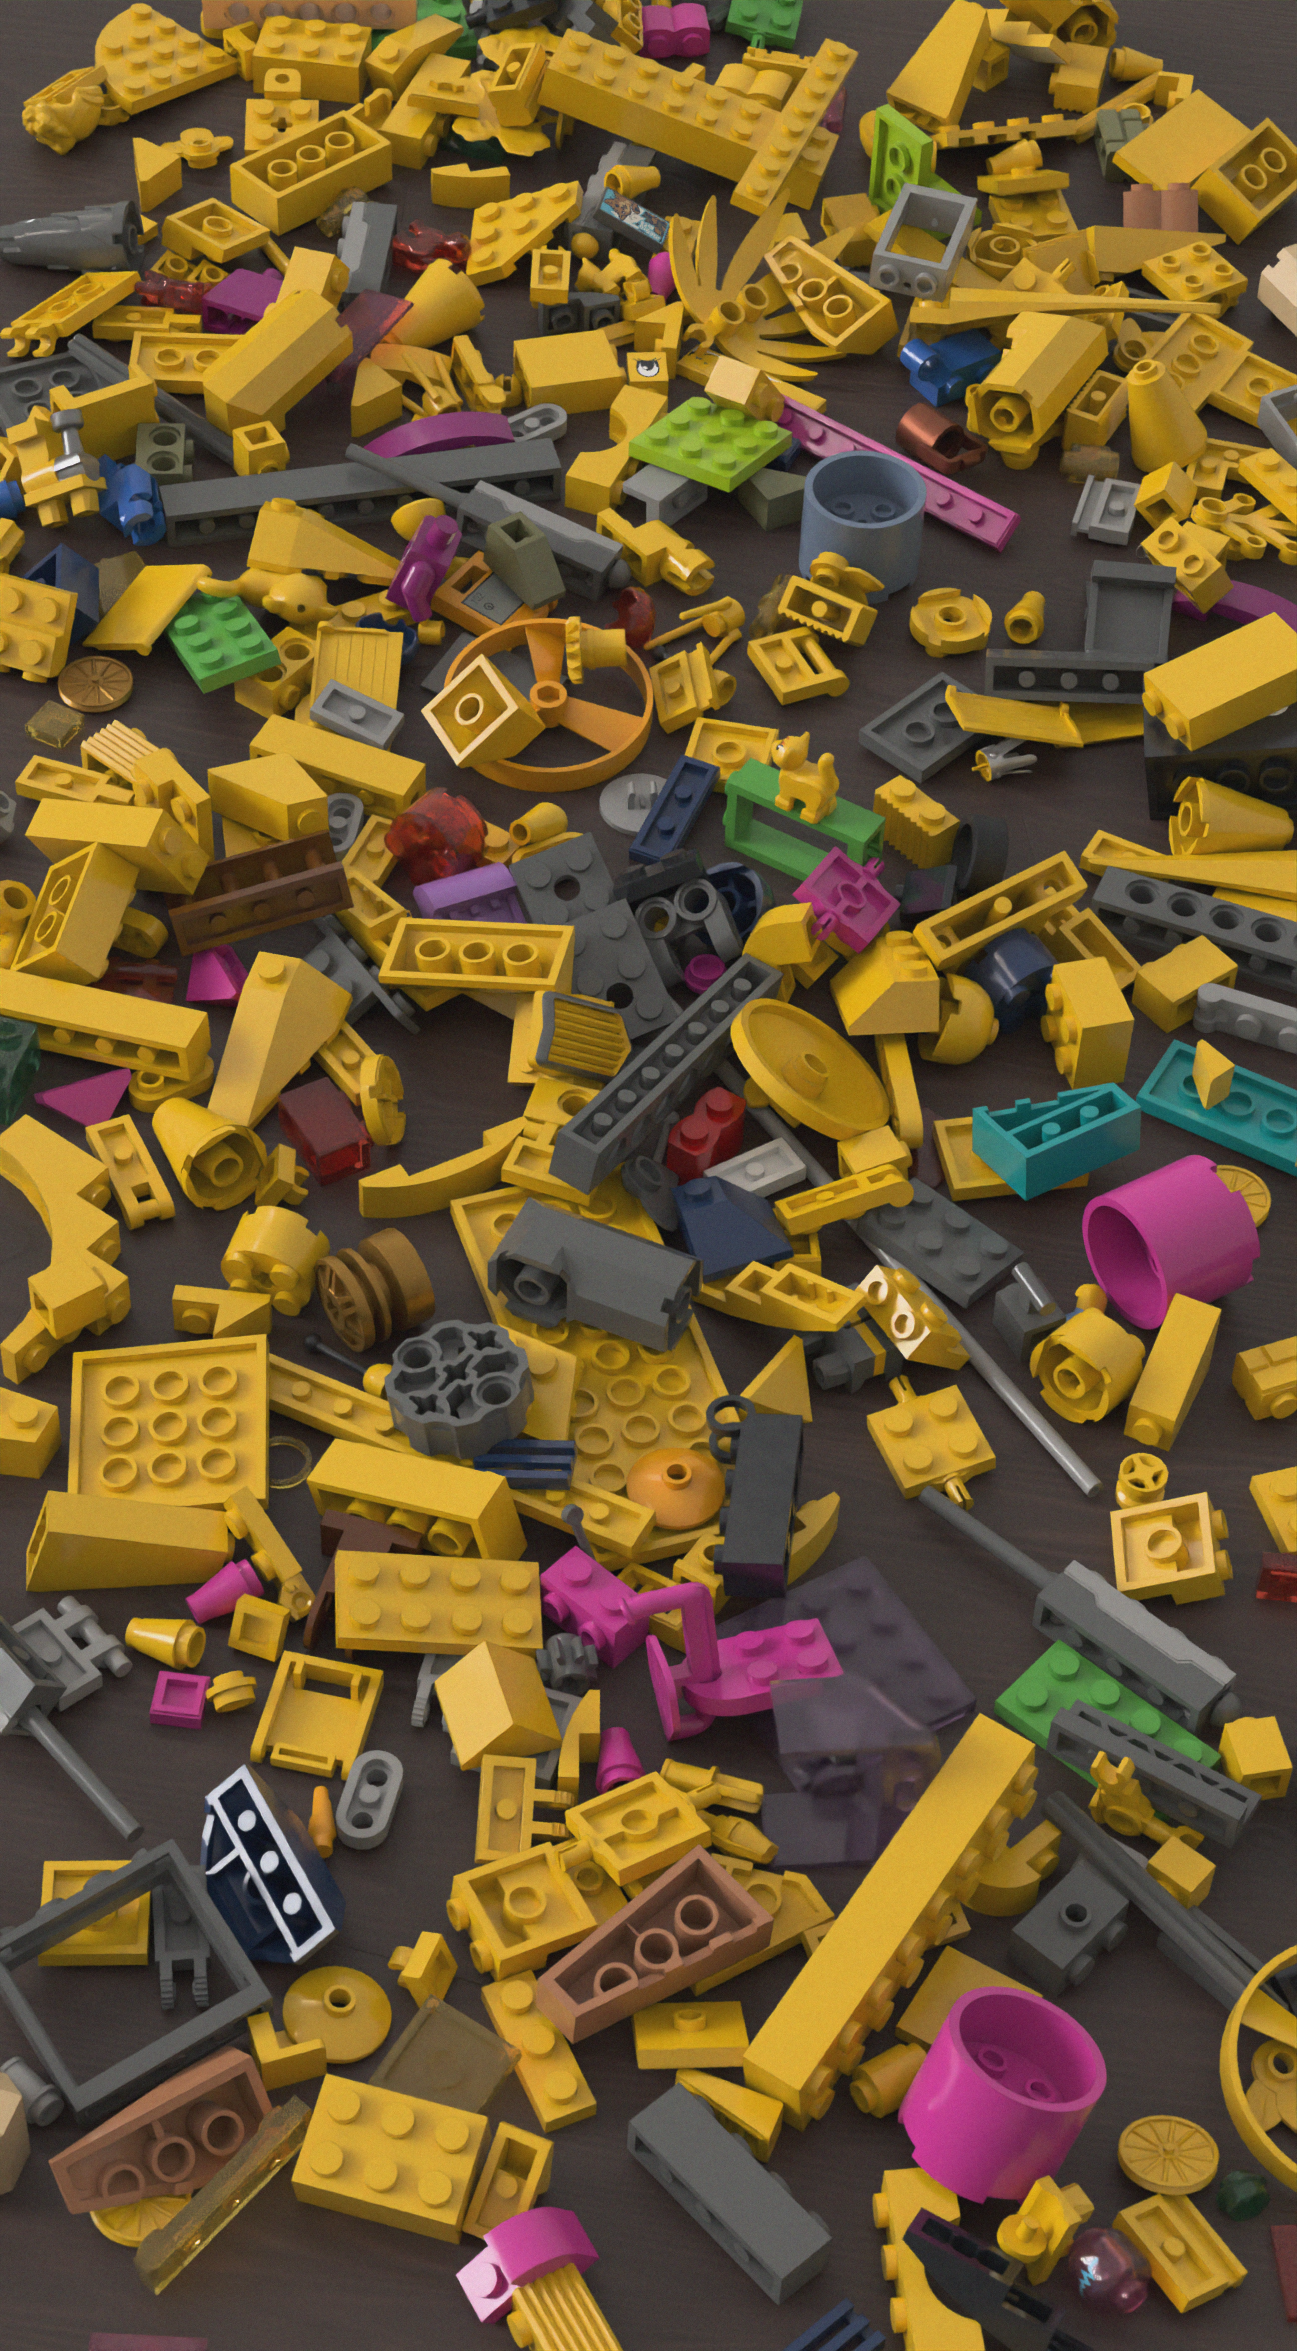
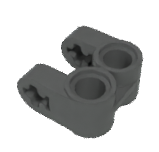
(683, 922)

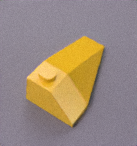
(1125, 249)
(831, 300)
(298, 540)

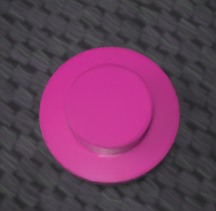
(703, 972)

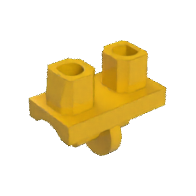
(1044, 2226)

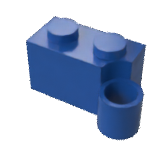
(949, 366)

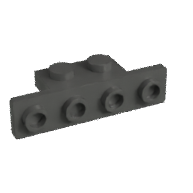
(346, 966)

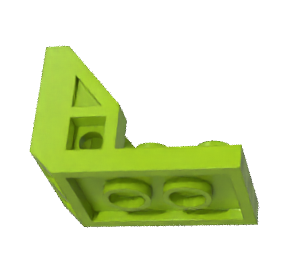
(899, 157)

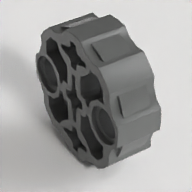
(459, 1389)

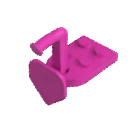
(727, 1673)

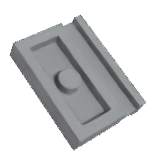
(1106, 510)

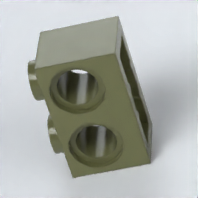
(165, 452)

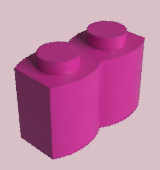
(675, 30)

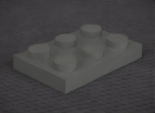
(920, 731)
(941, 1244)

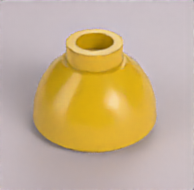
(409, 516)

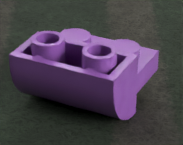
(473, 895)

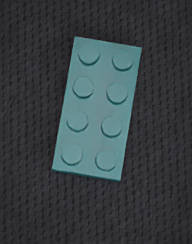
(1252, 1120)

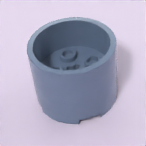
(867, 512)

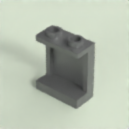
(1130, 609)

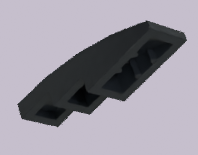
(985, 2286)

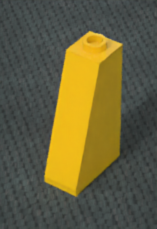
(943, 69)
(123, 1544)

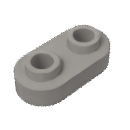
(539, 423)
(345, 821)
(367, 1803)

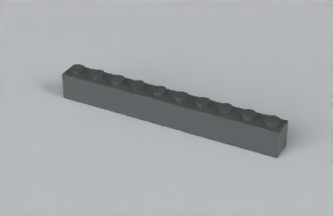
(352, 492)

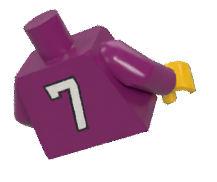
(422, 568)

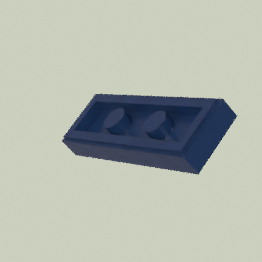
(675, 810)

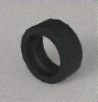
(980, 852)

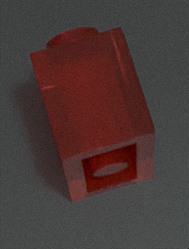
(325, 1131)

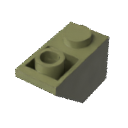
(523, 560)

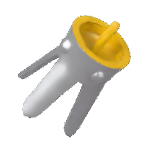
(993, 763)

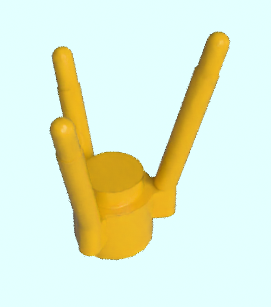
(435, 399)
(719, 620)

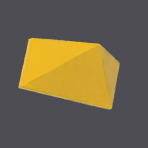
(782, 1385)

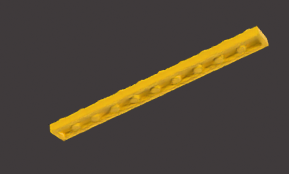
(366, 1419)

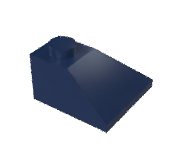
(727, 1227)

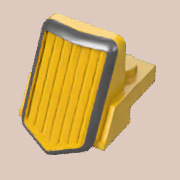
(567, 1040)

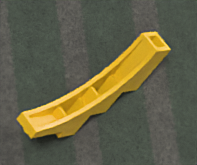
(69, 1194)

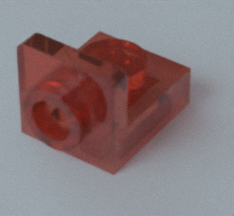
(1277, 1577)

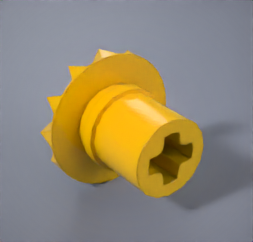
(592, 649)

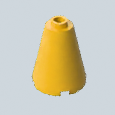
(441, 310)
(1161, 419)
(1225, 821)
(209, 1153)

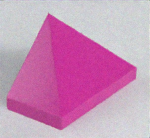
(216, 977)
(89, 1099)

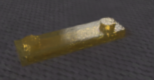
(170, 2249)

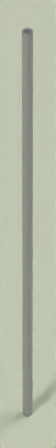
(979, 1358)

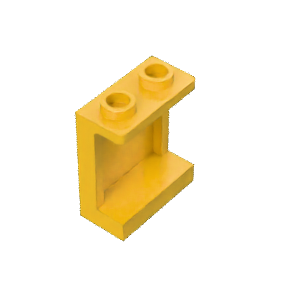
(112, 413)

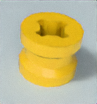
(1147, 1473)

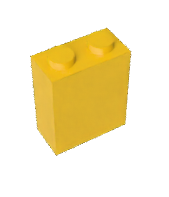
(569, 371)

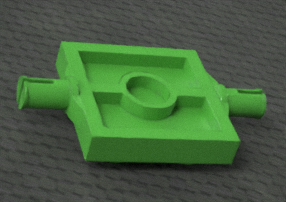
(765, 21)

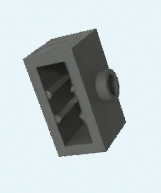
(1069, 1930)

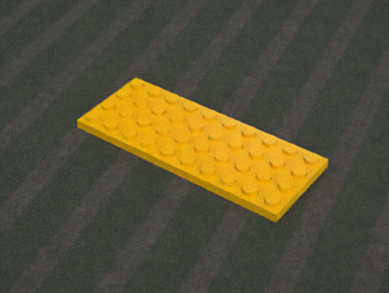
(627, 1392)

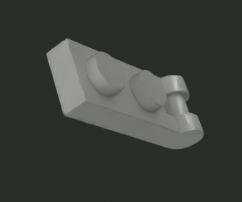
(1246, 1017)

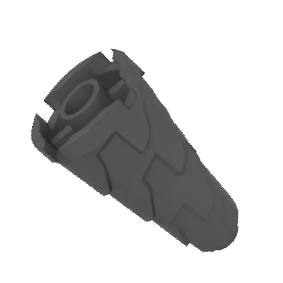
(78, 240)

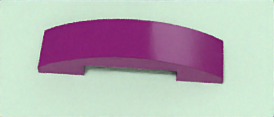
(443, 433)
(1243, 604)

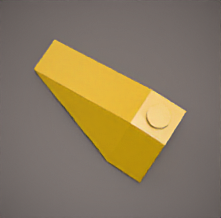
(277, 1028)

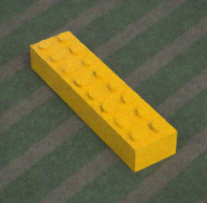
(673, 112)
(892, 1921)

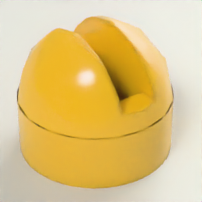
(510, 384)

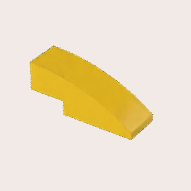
(1083, 936)

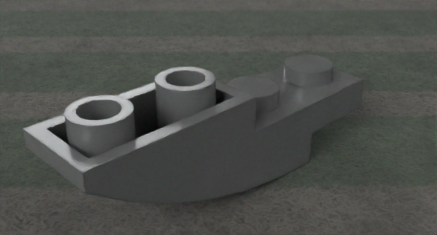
(582, 17)

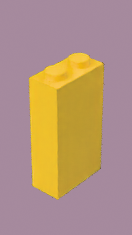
(1225, 683)
(141, 835)

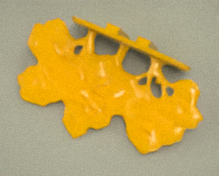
(514, 139)

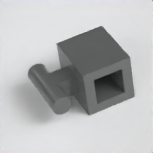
(1026, 1312)

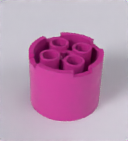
(1170, 1237)
(1001, 2094)

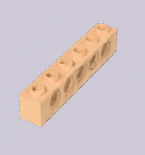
(366, 13)

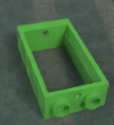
(760, 784)

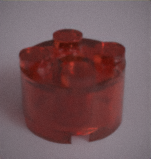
(437, 837)

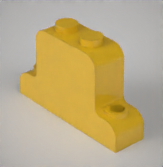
(1020, 901)

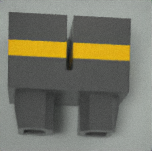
(852, 1353)

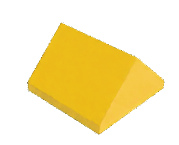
(496, 1706)

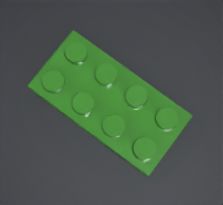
(219, 641)
(1064, 1677)

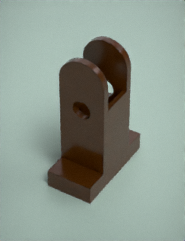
(352, 1533)

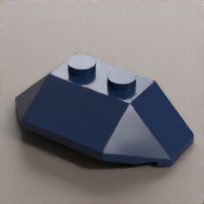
(267, 1873)

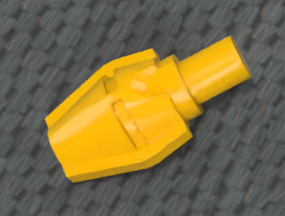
(739, 1838)

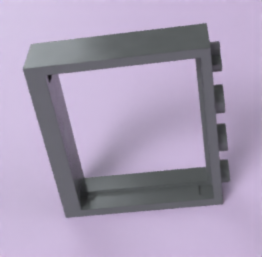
(172, 2052)

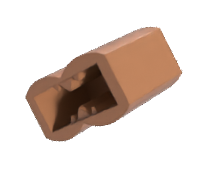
(1161, 210)

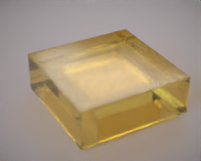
(54, 724)

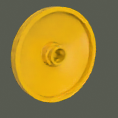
(809, 1069)

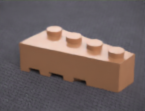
(655, 1946)

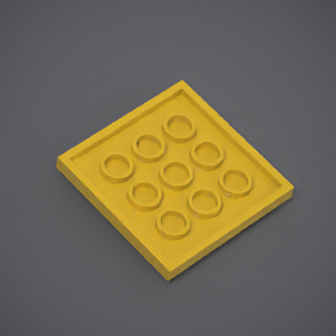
(172, 1422)

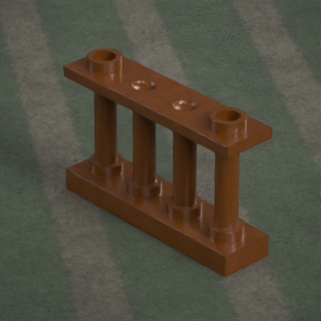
(260, 893)

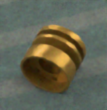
(374, 1289)

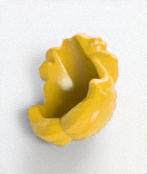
(63, 124)

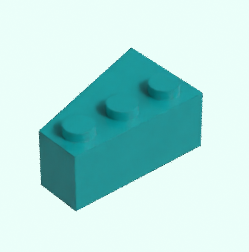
(1057, 1139)

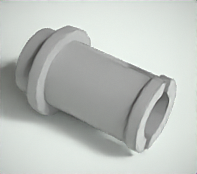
(40, 2100)

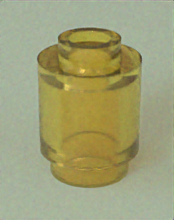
(1089, 460)

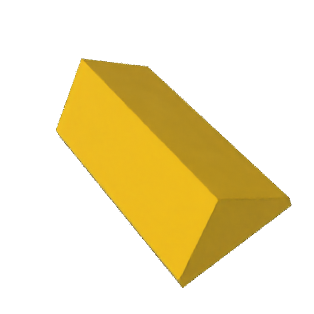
(479, 956)

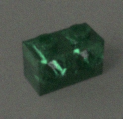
(18, 1064)

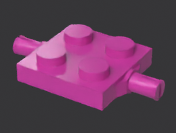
(847, 899)

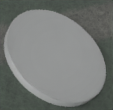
(629, 800)

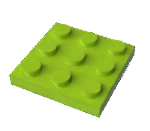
(710, 443)

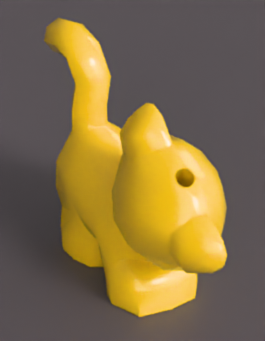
(292, 597)

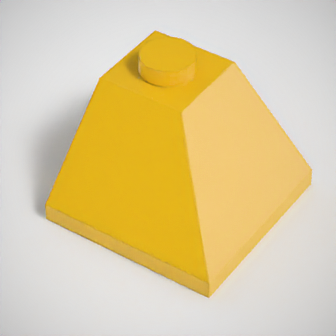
(482, 716)

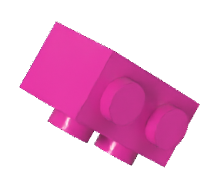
(584, 1602)

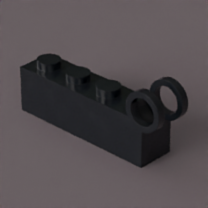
(761, 1495)

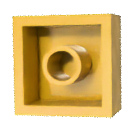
(1087, 1023)

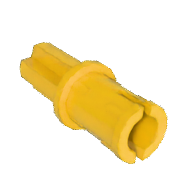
(734, 1791)

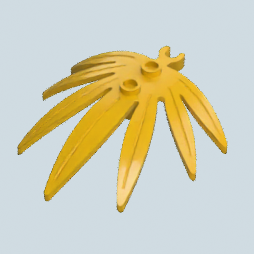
(738, 317)

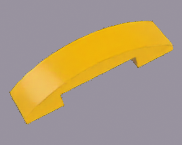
(399, 1195)

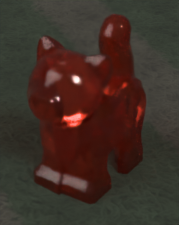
(428, 247)
(170, 292)

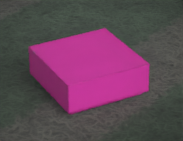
(180, 1700)

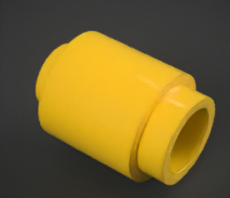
(885, 2079)

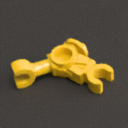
(1125, 1807)

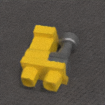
(55, 470)

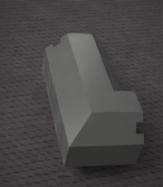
(593, 1273)

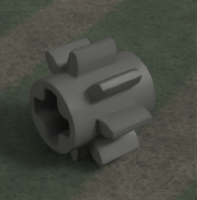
(567, 1664)

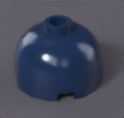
(746, 895)

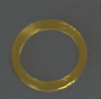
(302, 1475)

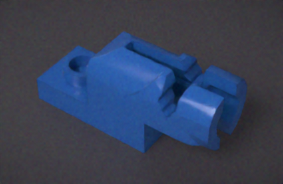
(131, 501)

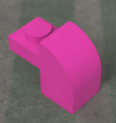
(520, 2253)

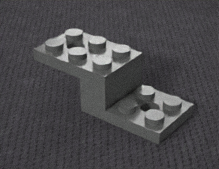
(607, 938)

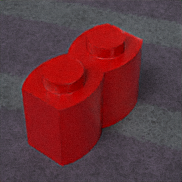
(707, 1136)

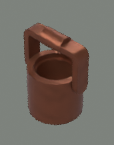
(938, 440)

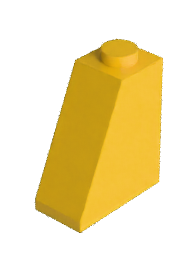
(269, 796)
(1173, 1372)

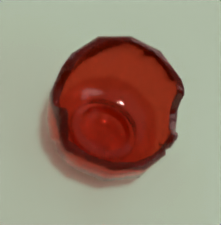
(636, 616)

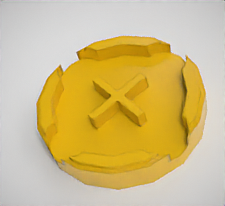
(379, 1096)

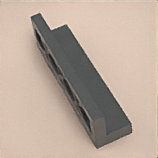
(1166, 1777)

